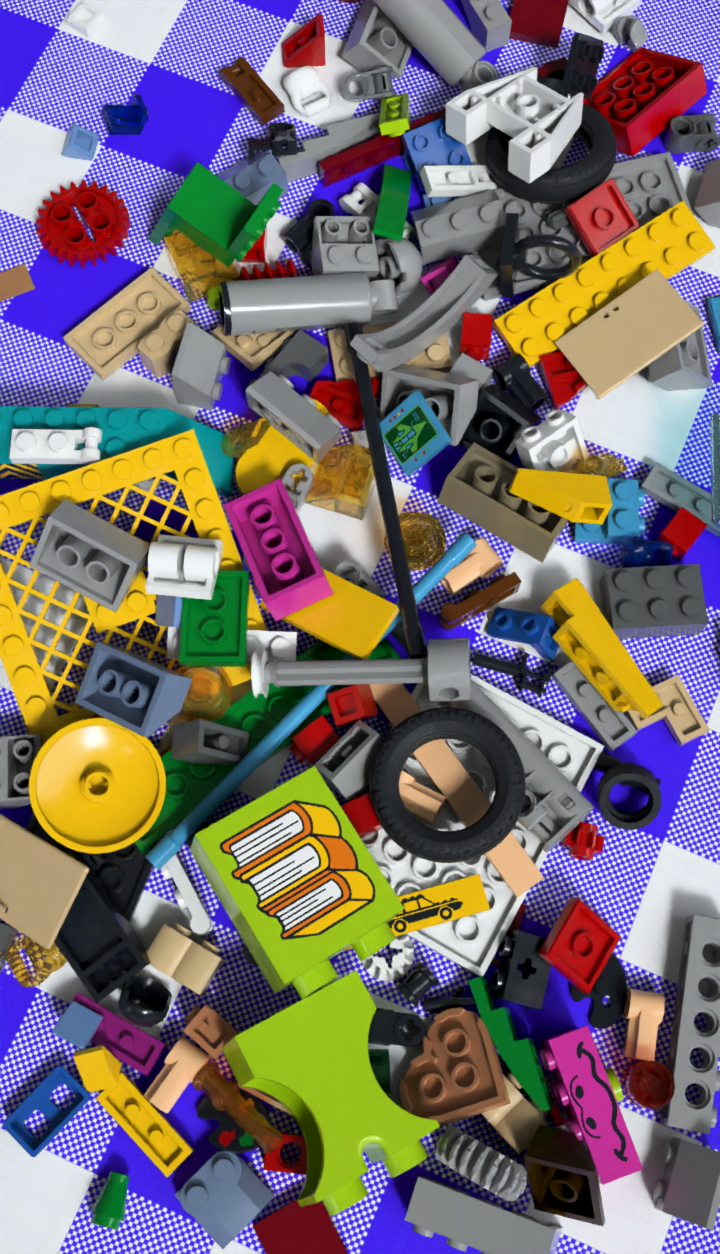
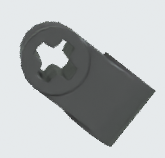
(375, 85)
(690, 133)

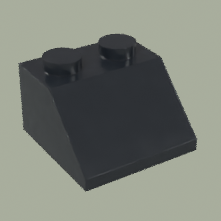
(498, 422)

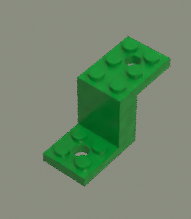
(216, 216)

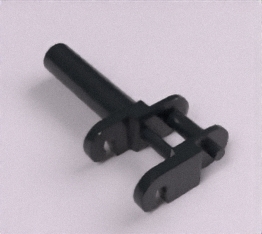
(516, 670)

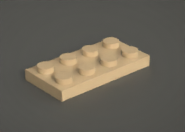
(115, 330)
(435, 357)

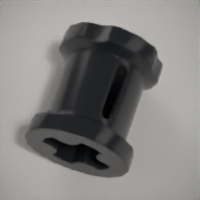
(417, 983)

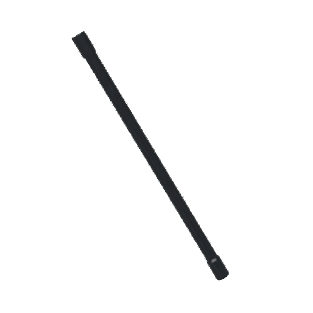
(413, 630)

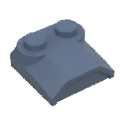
(224, 1196)

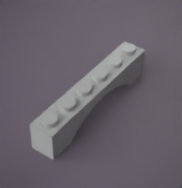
(488, 22)

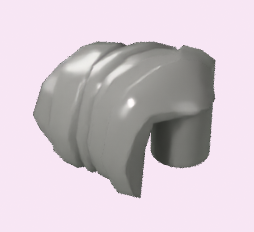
(631, 28)

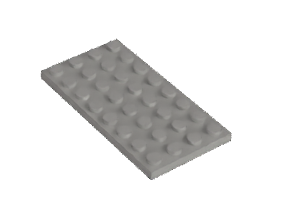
(647, 185)

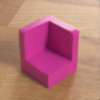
(437, 274)

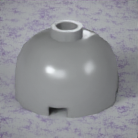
(399, 263)

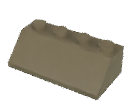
(481, 494)

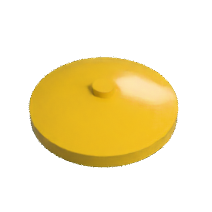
(97, 786)

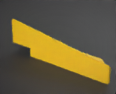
(598, 651)

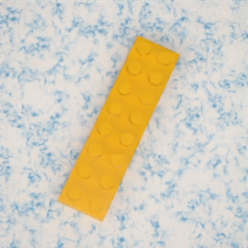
(665, 243)

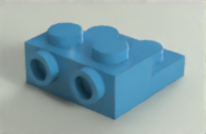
(621, 520)

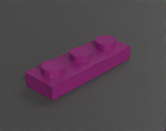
(124, 1038)

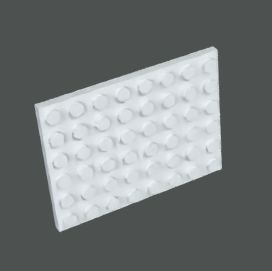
(475, 938)

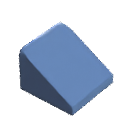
(80, 143)
(168, 611)
(78, 1025)

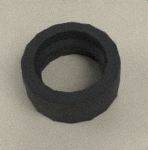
(629, 820)

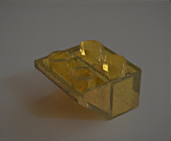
(344, 481)

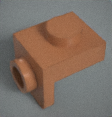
(209, 1029)

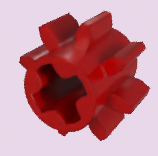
(584, 842)

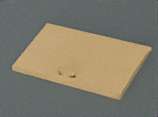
(628, 339)
(35, 883)

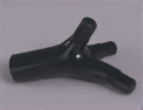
(447, 1002)

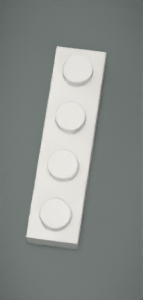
(278, 644)

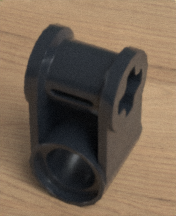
(387, 1026)

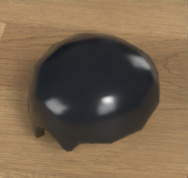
(144, 1001)

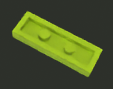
(395, 115)

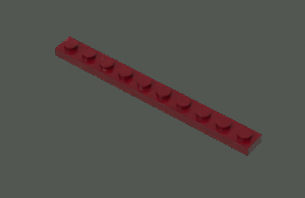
(383, 147)

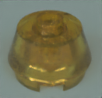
(422, 539)
(207, 695)

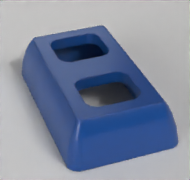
(41, 1101)

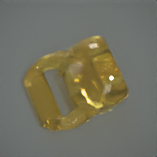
(243, 437)
(43, 960)

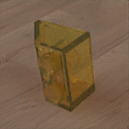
(195, 267)

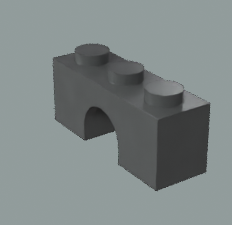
(299, 357)

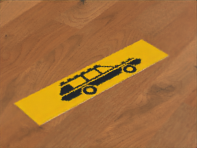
(439, 905)

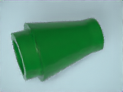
(111, 1202)

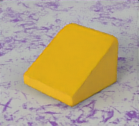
(97, 1068)

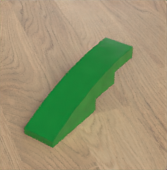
(392, 203)
(518, 1054)

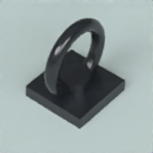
(515, 254)

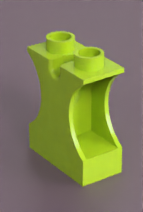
(321, 1071)

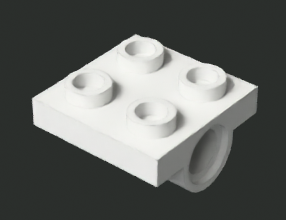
(604, 13)
(183, 566)

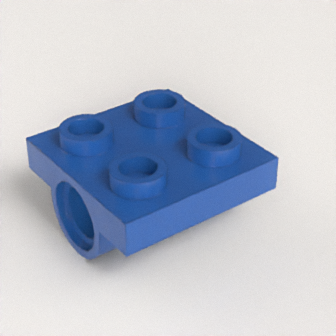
(432, 147)

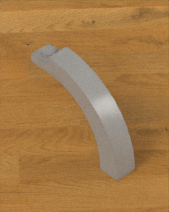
(430, 320)

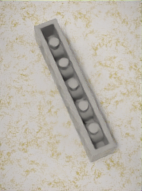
(685, 1037)

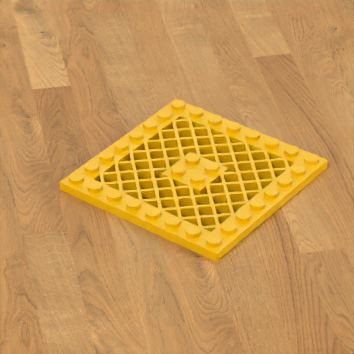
(26, 676)

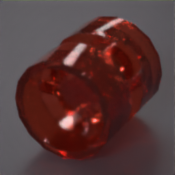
(647, 1084)

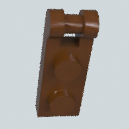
(252, 90)
(479, 601)

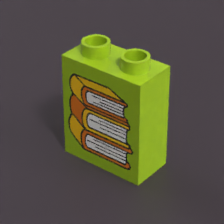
(297, 883)

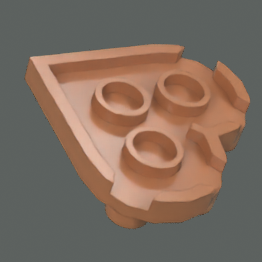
(456, 1072)

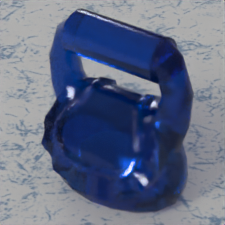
(639, 552)

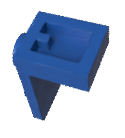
(525, 628)

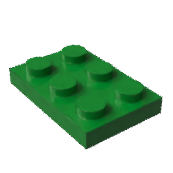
(217, 629)

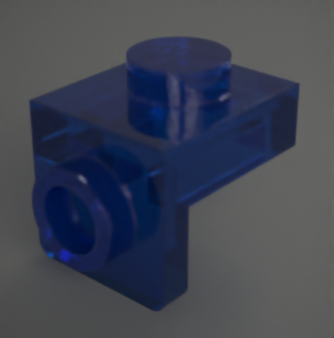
(126, 118)

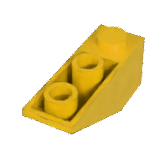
(569, 495)

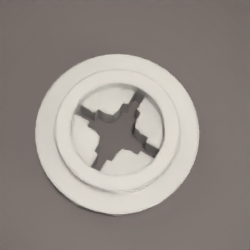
(400, 963)

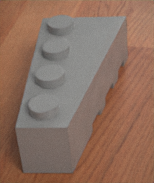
(476, 1222)

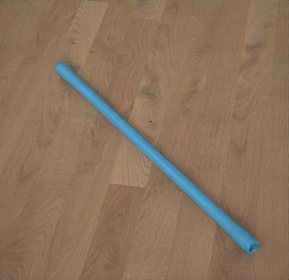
(172, 842)

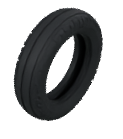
(561, 183)
(432, 843)

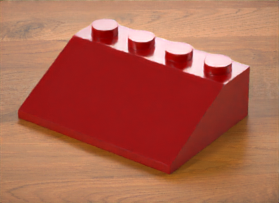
(646, 95)

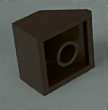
(563, 1176)

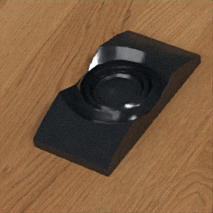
(99, 940)

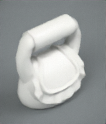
(303, 84)

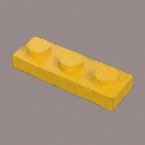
(145, 1125)

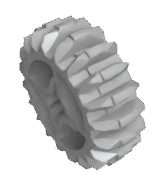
(481, 1164)

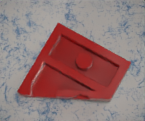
(560, 379)
(343, 400)

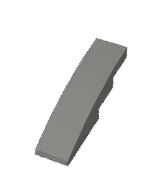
(337, 140)

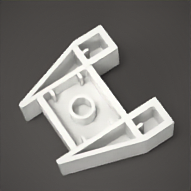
(523, 109)

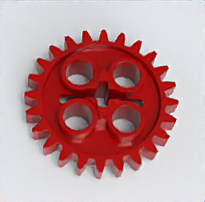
(103, 211)

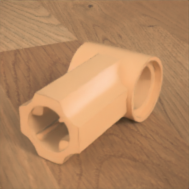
(477, 564)
(420, 799)
(643, 1014)
(179, 1071)

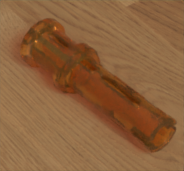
(227, 1097)

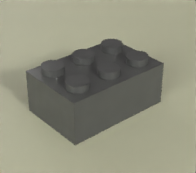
(654, 601)

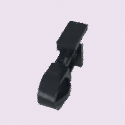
(279, 136)

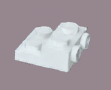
(553, 443)

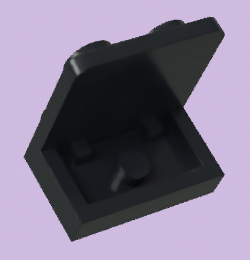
(581, 68)

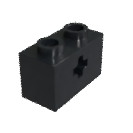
(512, 985)

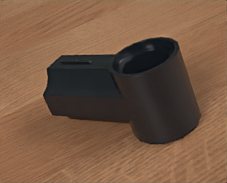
(302, 232)
(515, 376)

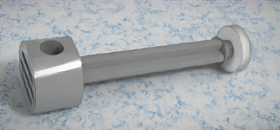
(445, 671)

